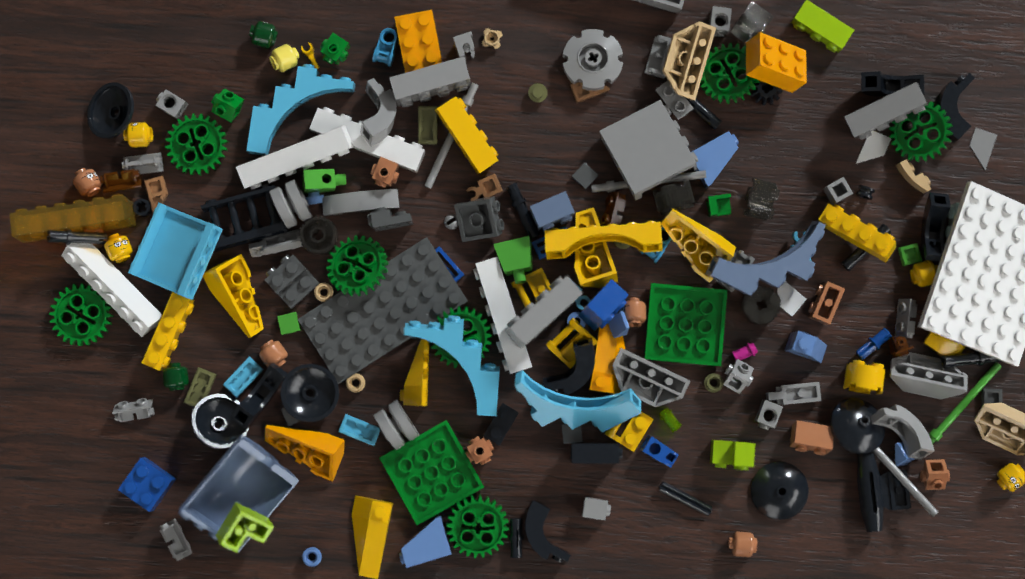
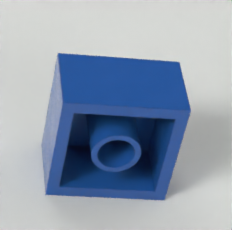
(604, 306)
(147, 484)

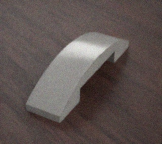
(360, 201)

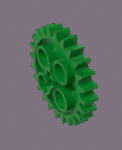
(713, 81)
(927, 147)
(180, 151)
(349, 281)
(477, 325)
(73, 329)
(476, 543)

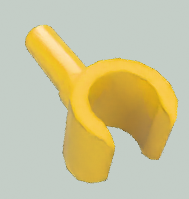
(309, 53)

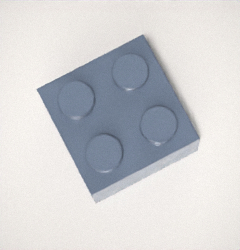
(552, 211)

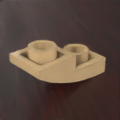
(919, 182)

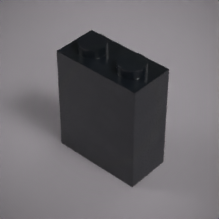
(596, 453)

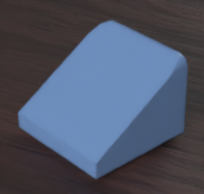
(619, 325)
(901, 456)

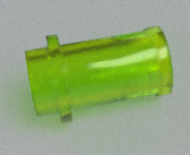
(670, 419)

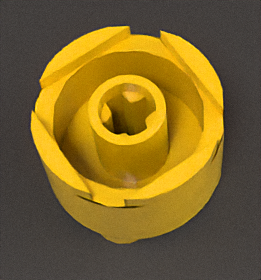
(864, 378)

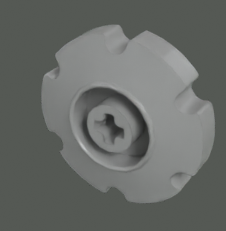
(593, 45)

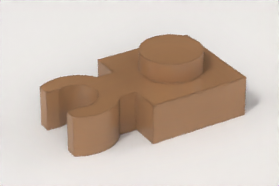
(488, 187)

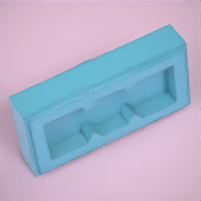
(243, 377)
(359, 429)

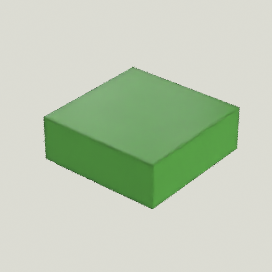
(910, 254)
(288, 323)

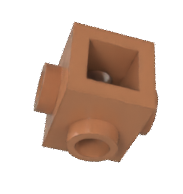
(385, 165)
(474, 444)
(935, 474)

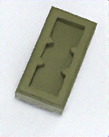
(427, 125)
(200, 386)

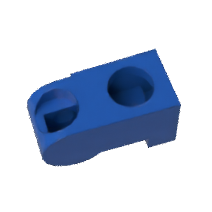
(658, 451)

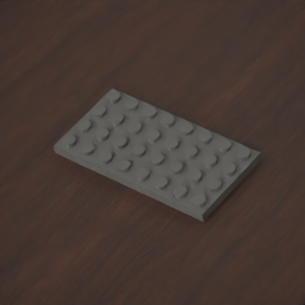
(362, 329)

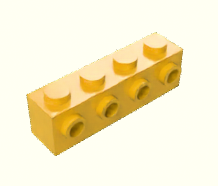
(467, 135)
(854, 231)
(167, 332)

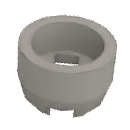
(453, 225)

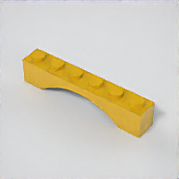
(563, 242)

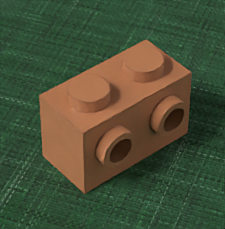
(826, 303)
(811, 437)

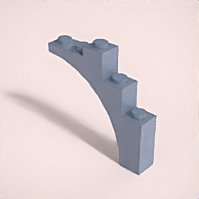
(772, 272)

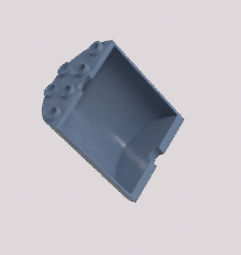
(242, 476)

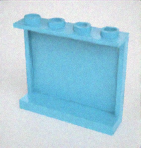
(175, 251)

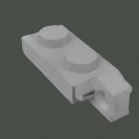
(276, 244)
(796, 393)

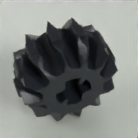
(761, 95)

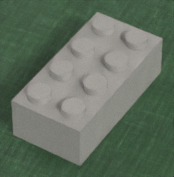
(430, 81)
(886, 110)
(543, 312)

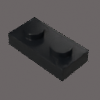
(501, 424)

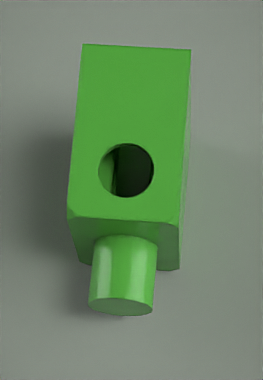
(313, 181)
(515, 257)

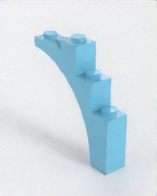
(308, 85)
(450, 337)
(575, 411)

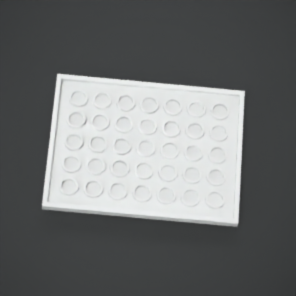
(982, 277)

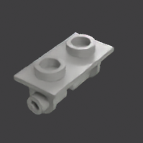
(677, 104)
(144, 163)
(905, 309)
(142, 407)
(180, 546)

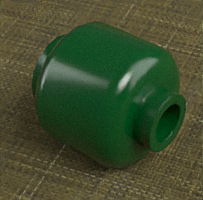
(263, 34)
(175, 377)

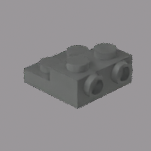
(382, 219)
(479, 219)
(291, 280)

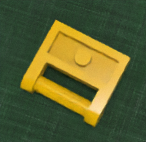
(537, 282)
(567, 353)
(633, 432)

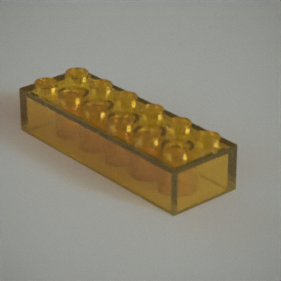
(81, 215)

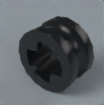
(865, 192)
(136, 209)

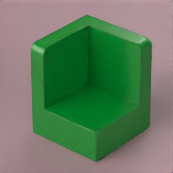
(718, 205)

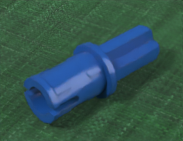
(873, 343)

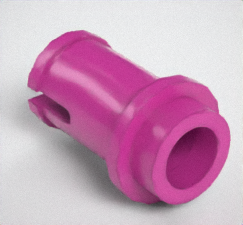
(745, 351)

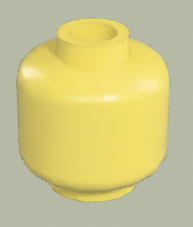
(284, 58)

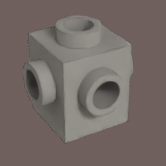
(738, 376)

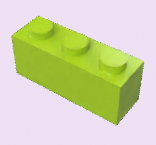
(822, 26)

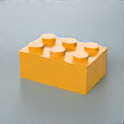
(418, 40)
(776, 62)

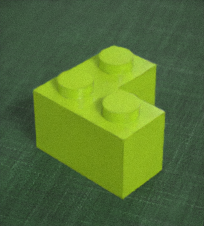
(732, 453)
(240, 524)

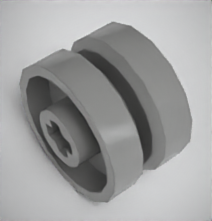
(290, 204)
(395, 425)

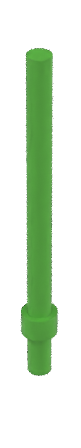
(936, 434)

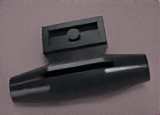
(878, 492)

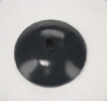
(110, 110)
(324, 392)
(216, 410)
(851, 431)
(766, 488)

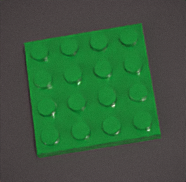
(685, 324)
(431, 472)

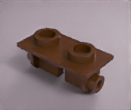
(130, 180)
(614, 203)
(898, 346)

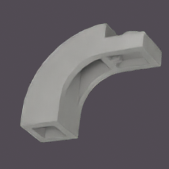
(381, 124)
(908, 428)

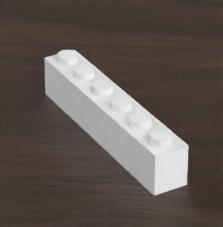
(391, 148)
(294, 157)
(112, 287)
(502, 312)

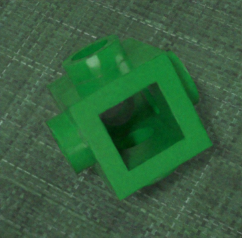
(334, 42)
(227, 105)

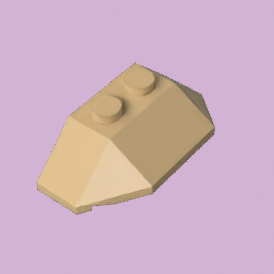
(688, 58)
(1002, 427)

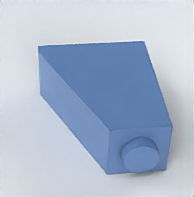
(715, 155)
(806, 346)
(426, 545)

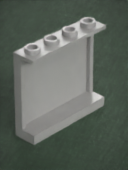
(648, 148)

